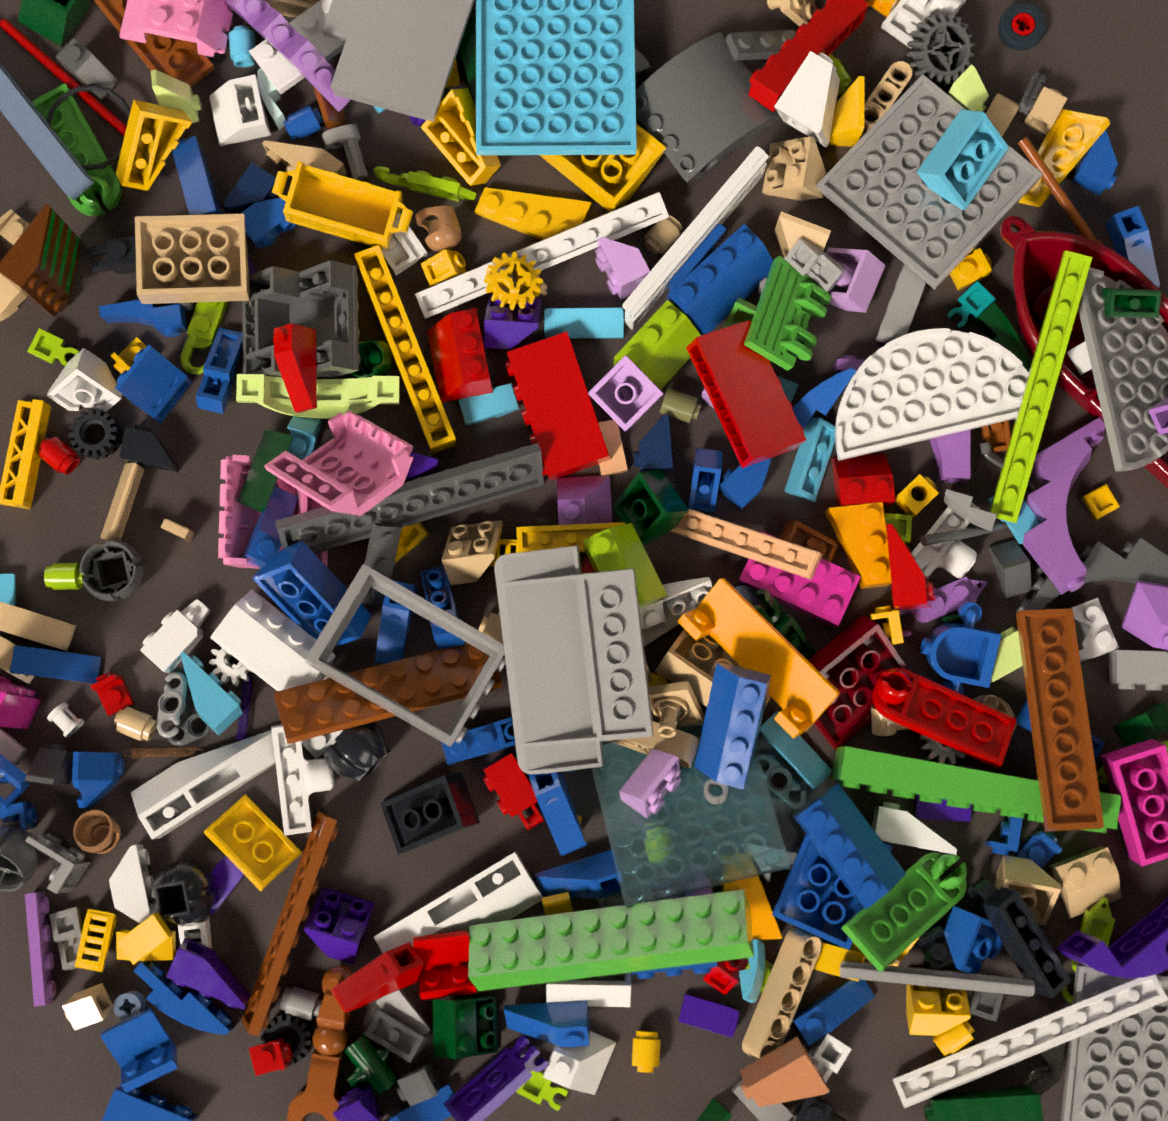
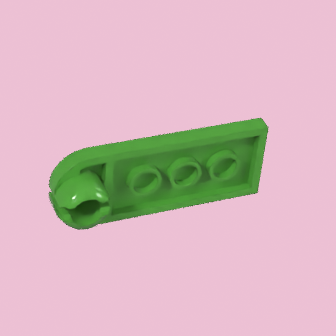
(79, 138)
(907, 909)

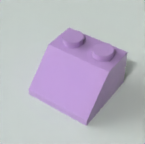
(859, 281)
(625, 393)

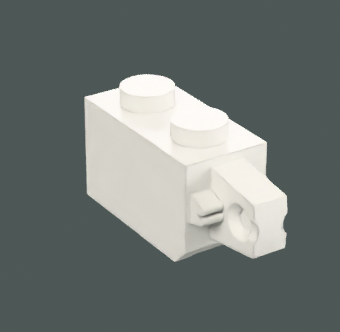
(178, 634)

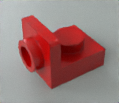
(113, 693)
(726, 974)
(270, 1056)

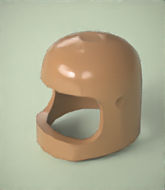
(443, 232)
(93, 824)

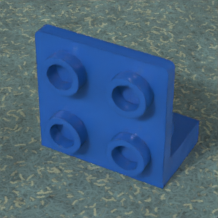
(141, 1049)

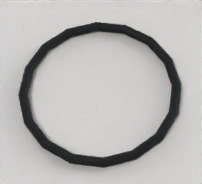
(87, 88)

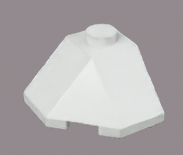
(85, 384)

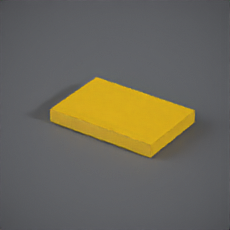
(252, 842)

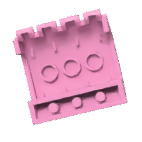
(186, 20)
(351, 469)
(239, 520)

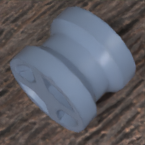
(136, 1003)

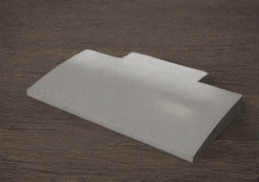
(397, 51)

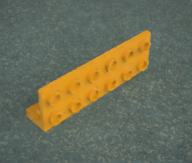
(761, 648)

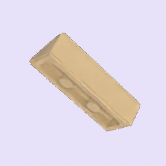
(122, 502)

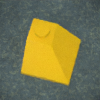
(849, 116)

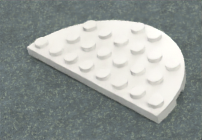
(927, 389)

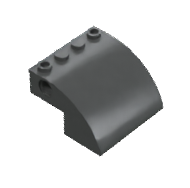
(702, 107)
(313, 298)

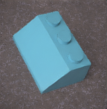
(963, 158)

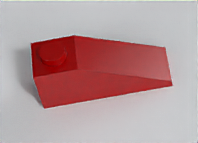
(297, 363)

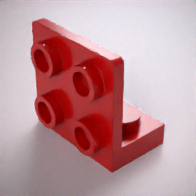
(445, 964)

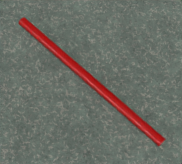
(63, 76)

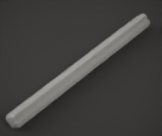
(938, 978)

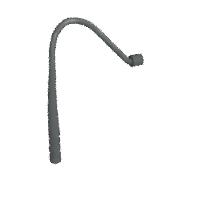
(953, 535)

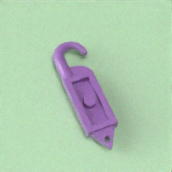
(947, 600)

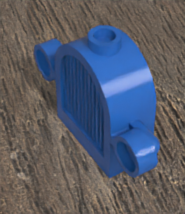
(962, 650)

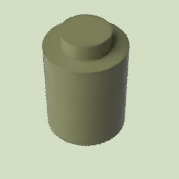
(680, 406)

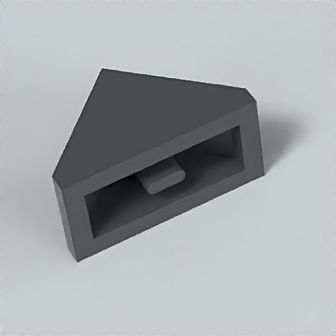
(1011, 568)

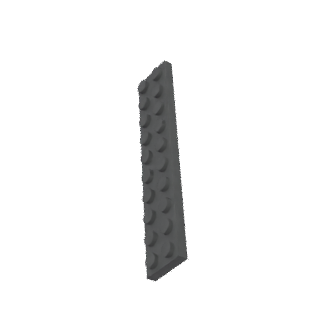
(420, 500)

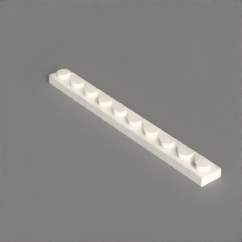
(548, 252)
(1029, 1039)

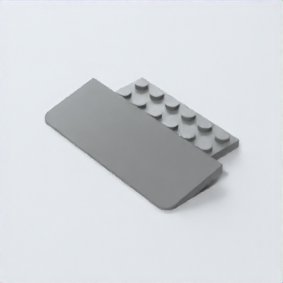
(571, 658)

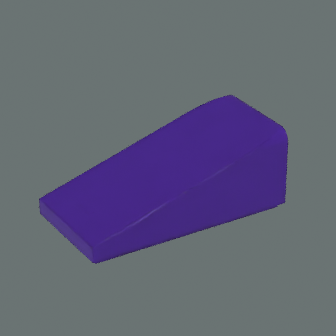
(226, 878)
(709, 1015)

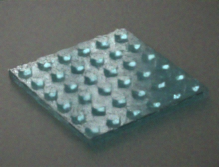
(689, 839)

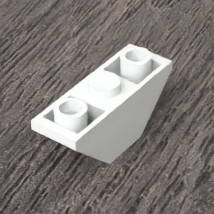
(133, 885)

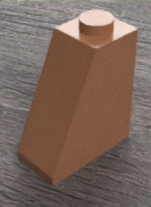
(783, 1076)

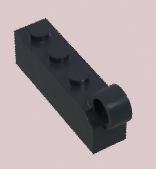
(1021, 936)

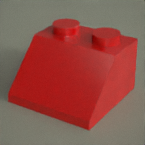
(863, 480)

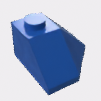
(95, 775)
(970, 940)

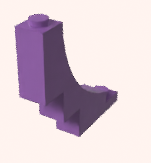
(1057, 471)

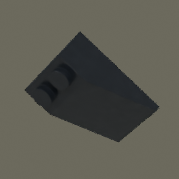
(430, 812)

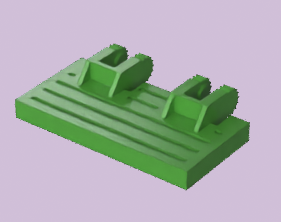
(784, 315)

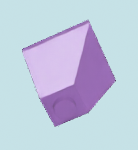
(584, 500)
(1148, 614)

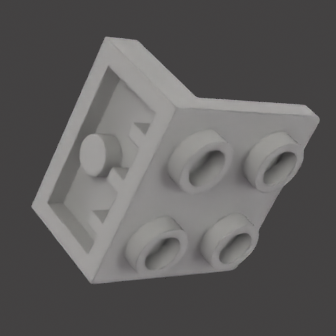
(63, 877)

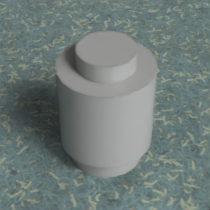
(301, 1003)

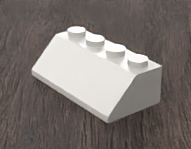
(268, 643)

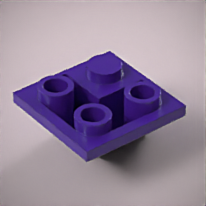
(508, 327)
(339, 924)

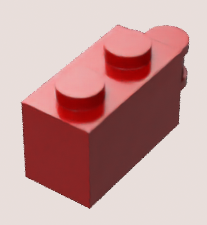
(513, 789)

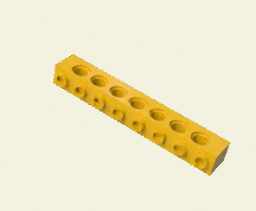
(405, 350)

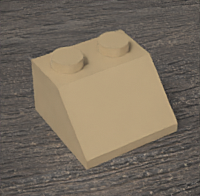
(1086, 880)

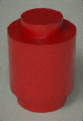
(58, 455)

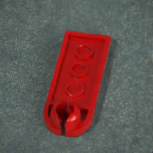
(943, 715)

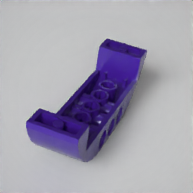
(1134, 955)

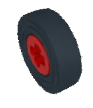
(1010, 23)

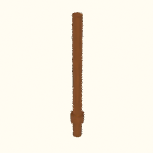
(1056, 190)

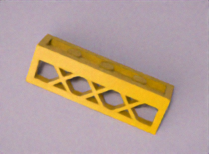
(30, 459)
(557, 536)

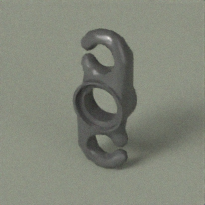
(190, 735)
(782, 793)

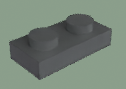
(395, 1036)

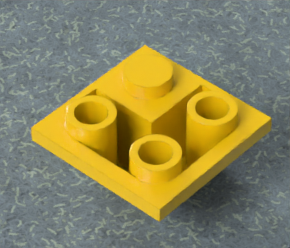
(935, 1009)

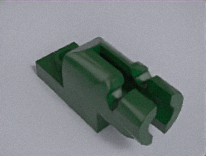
(783, 623)

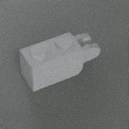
(1138, 668)

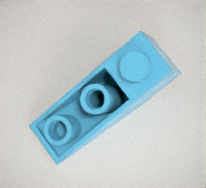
(210, 700)

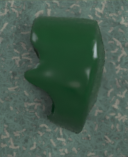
(374, 358)

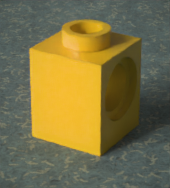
(909, 505)

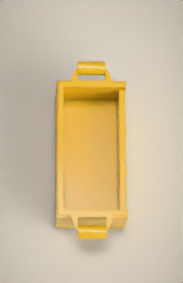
(342, 206)

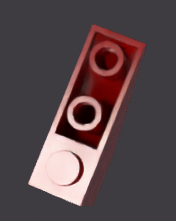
(379, 978)

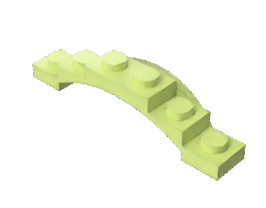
(333, 395)

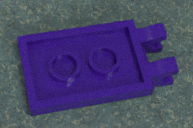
(495, 1082)

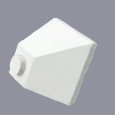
(580, 1066)

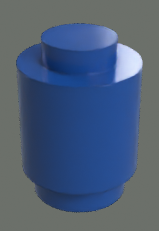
(303, 122)

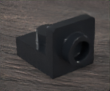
(935, 949)

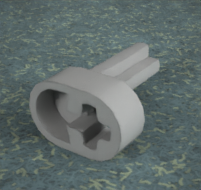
(347, 137)

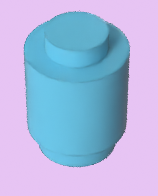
(241, 42)

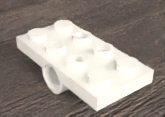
(910, 12)

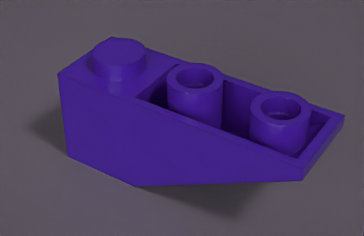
(204, 971)
(358, 1105)

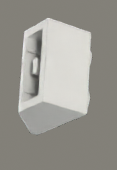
(239, 111)

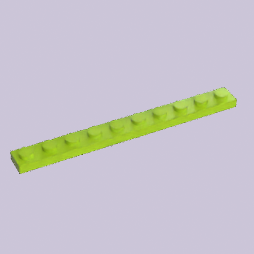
(1040, 385)

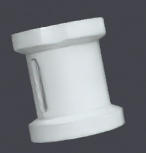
(65, 720)

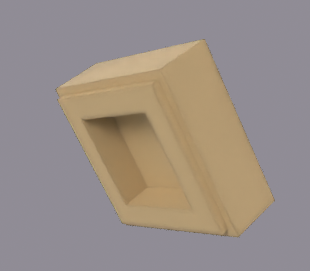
(177, 529)

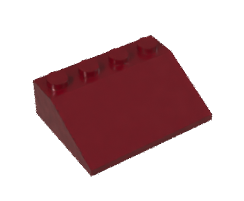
(853, 666)

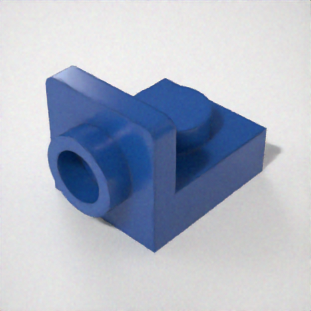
(26, 812)
(1010, 834)
(1039, 848)

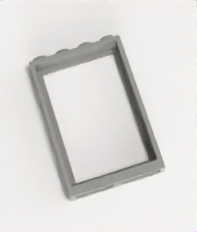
(342, 616)

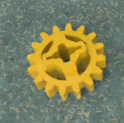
(503, 286)

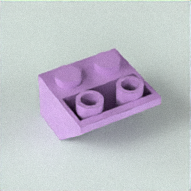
(623, 266)
(651, 782)

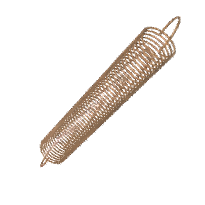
(167, 752)

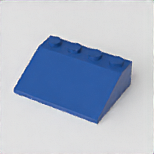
(817, 897)

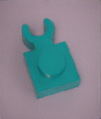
(973, 303)

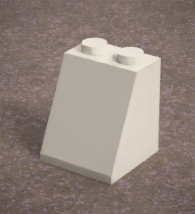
(811, 98)

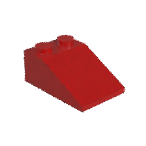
(908, 581)

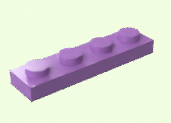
(40, 958)

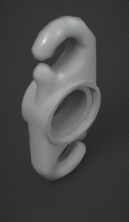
(164, 715)

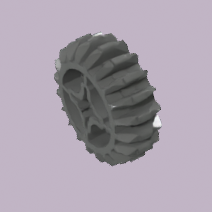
(939, 30)

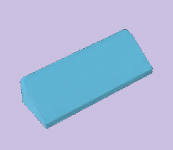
(585, 322)
(811, 460)
(796, 753)

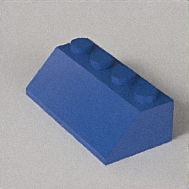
(721, 278)
(308, 591)
(732, 724)
(850, 846)

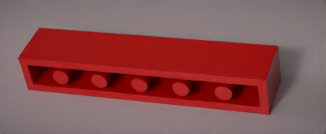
(822, 34)

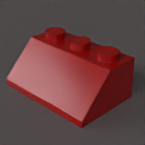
(459, 356)

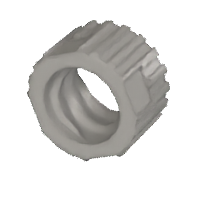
(711, 798)

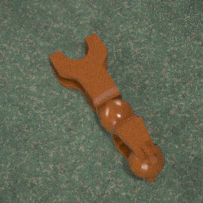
(329, 1041)

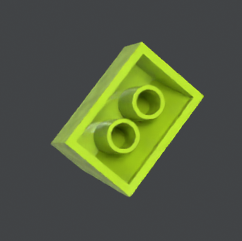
(661, 345)
(622, 549)

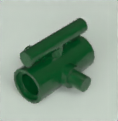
(370, 1065)

